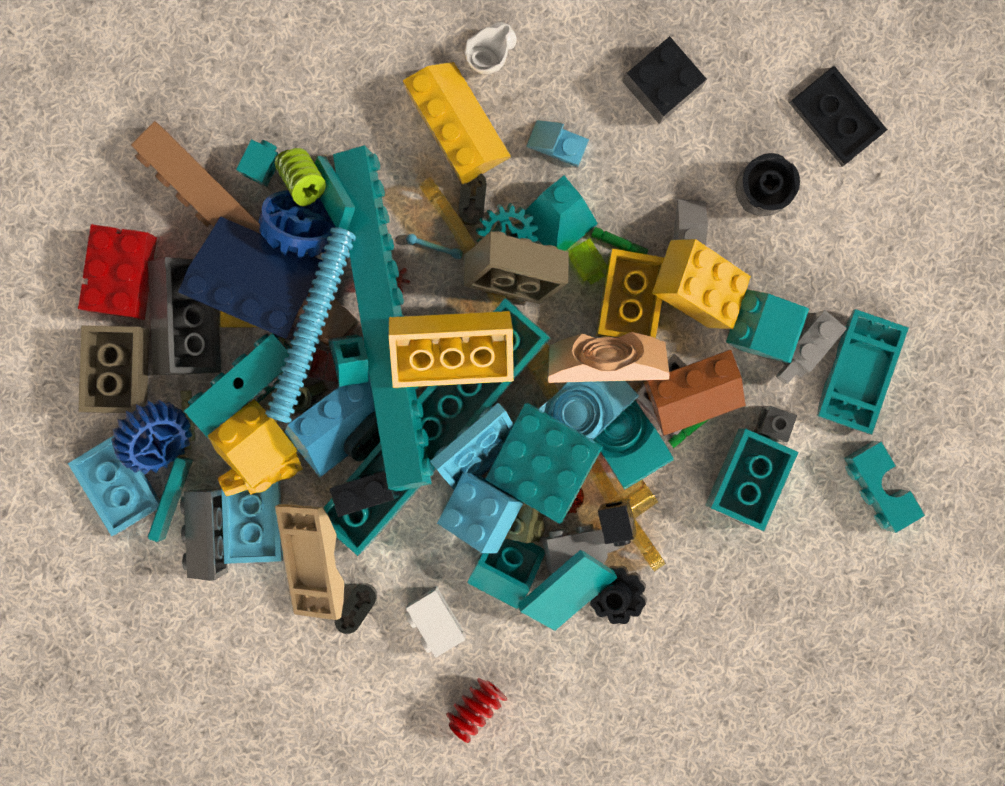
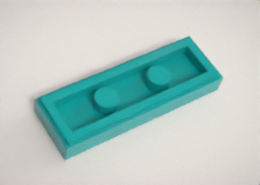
(335, 196)
(170, 499)

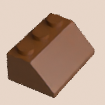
(696, 392)

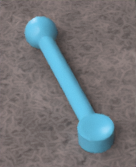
(455, 253)

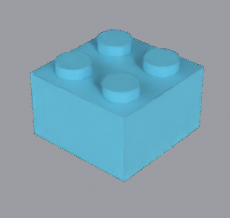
(480, 513)

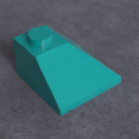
(561, 215)

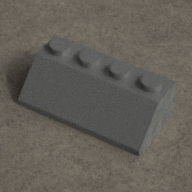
(181, 328)

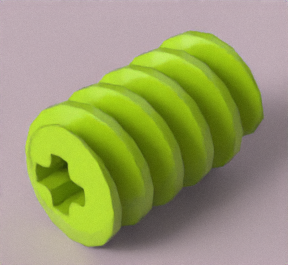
(300, 175)

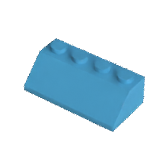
(325, 426)

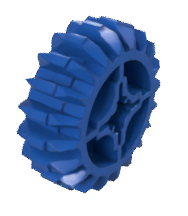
(151, 436)

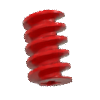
(475, 710)

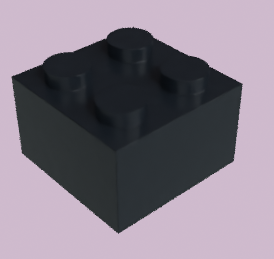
(664, 80)

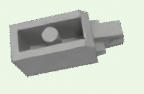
(813, 344)
(562, 546)

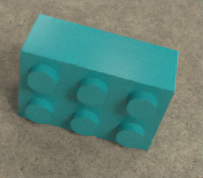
(751, 478)

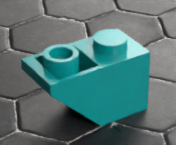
(349, 359)

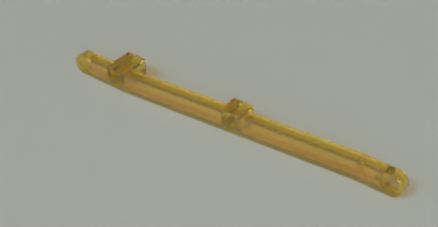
(639, 493)

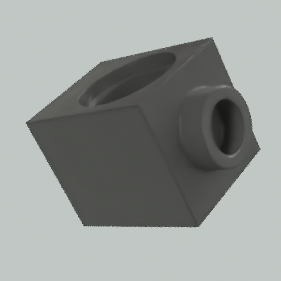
(775, 423)

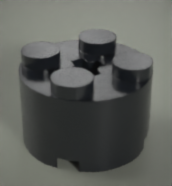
(775, 172)

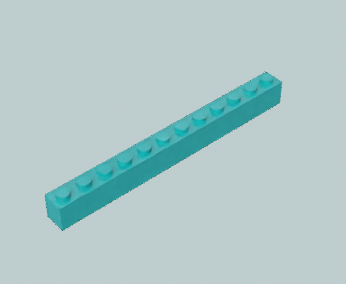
(378, 299)

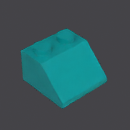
(768, 326)
(508, 572)

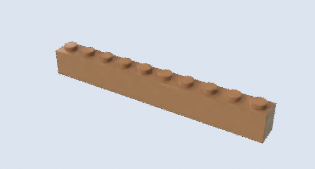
(212, 200)

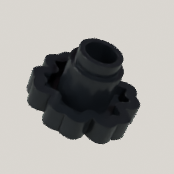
(621, 597)

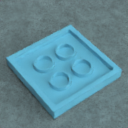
(475, 446)

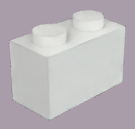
(435, 622)

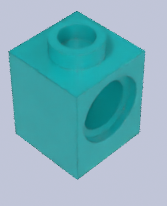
(259, 162)

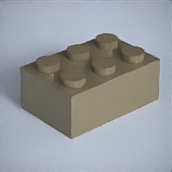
(516, 268)
(113, 368)

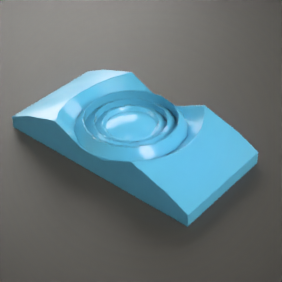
(590, 405)

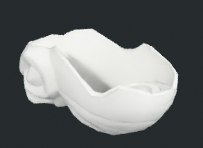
(489, 48)

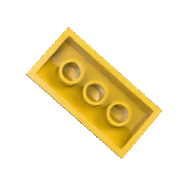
(456, 120)
(451, 349)

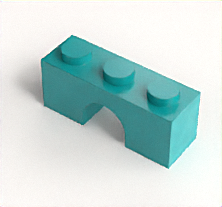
(868, 468)

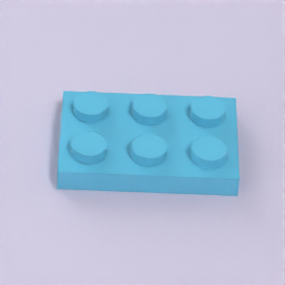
(114, 490)
(251, 526)

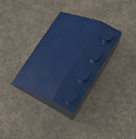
(250, 278)

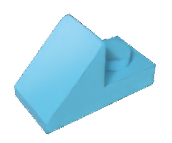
(557, 143)

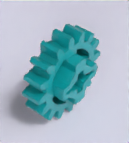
(502, 218)

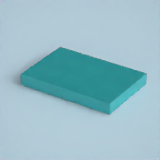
(567, 590)

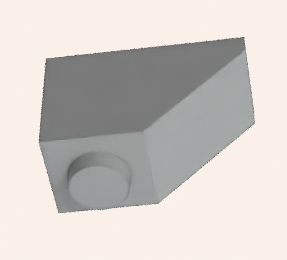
(691, 220)

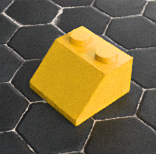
(252, 443)

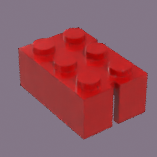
(117, 272)

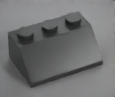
(203, 534)

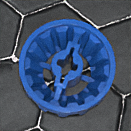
(295, 226)

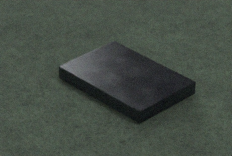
(838, 116)

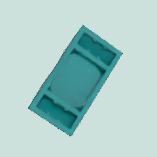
(861, 371)
(633, 446)

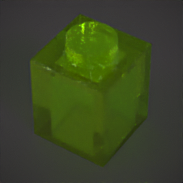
(587, 262)

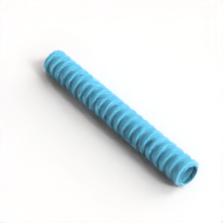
(310, 324)

